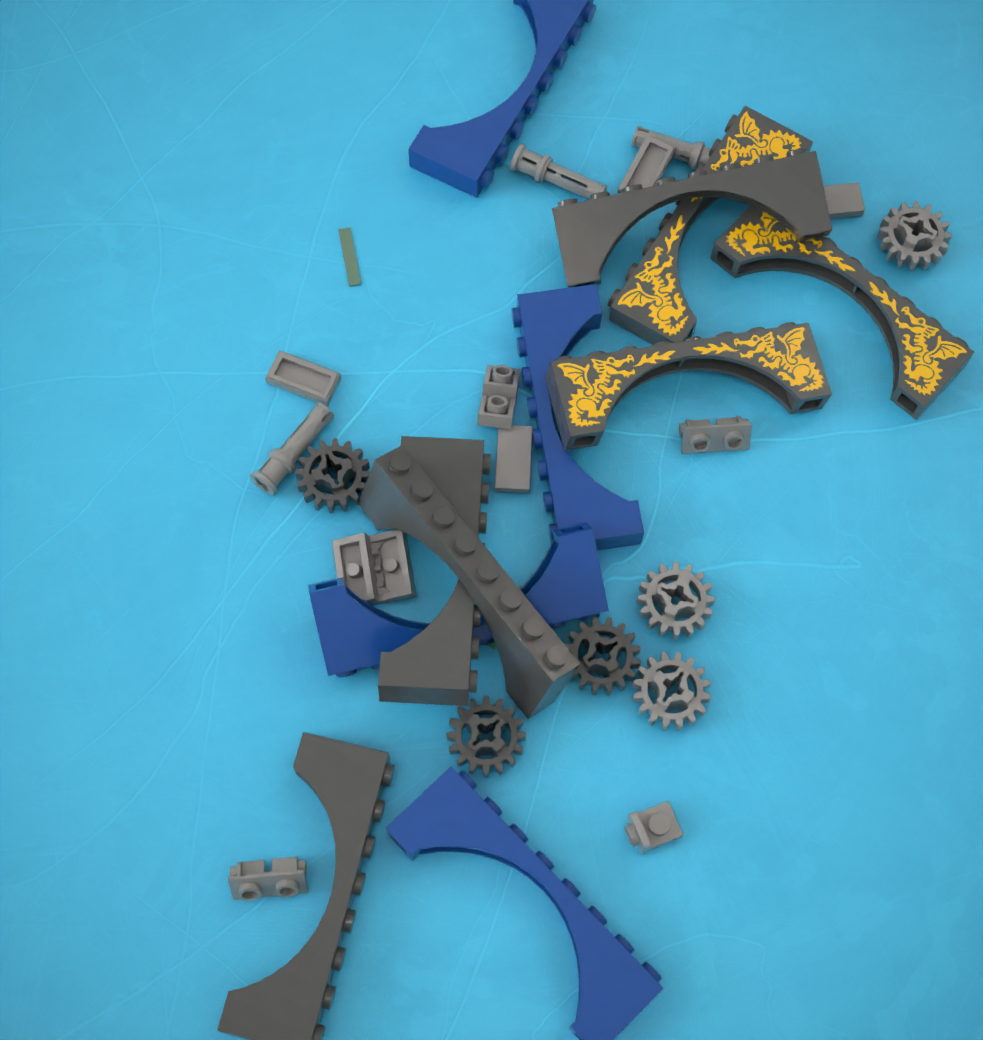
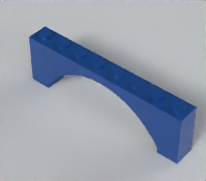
(470, 150)
(550, 328)
(561, 589)
(456, 819)

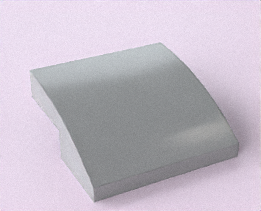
(376, 566)

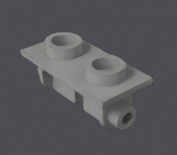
(726, 435)
(250, 881)

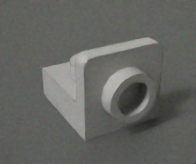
(652, 827)

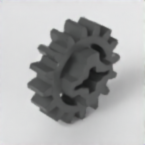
(318, 480)
(614, 647)
(496, 748)

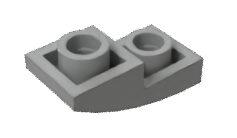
(499, 397)

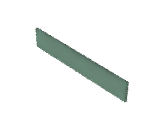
(349, 257)

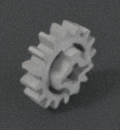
(914, 236)
(689, 605)
(682, 699)

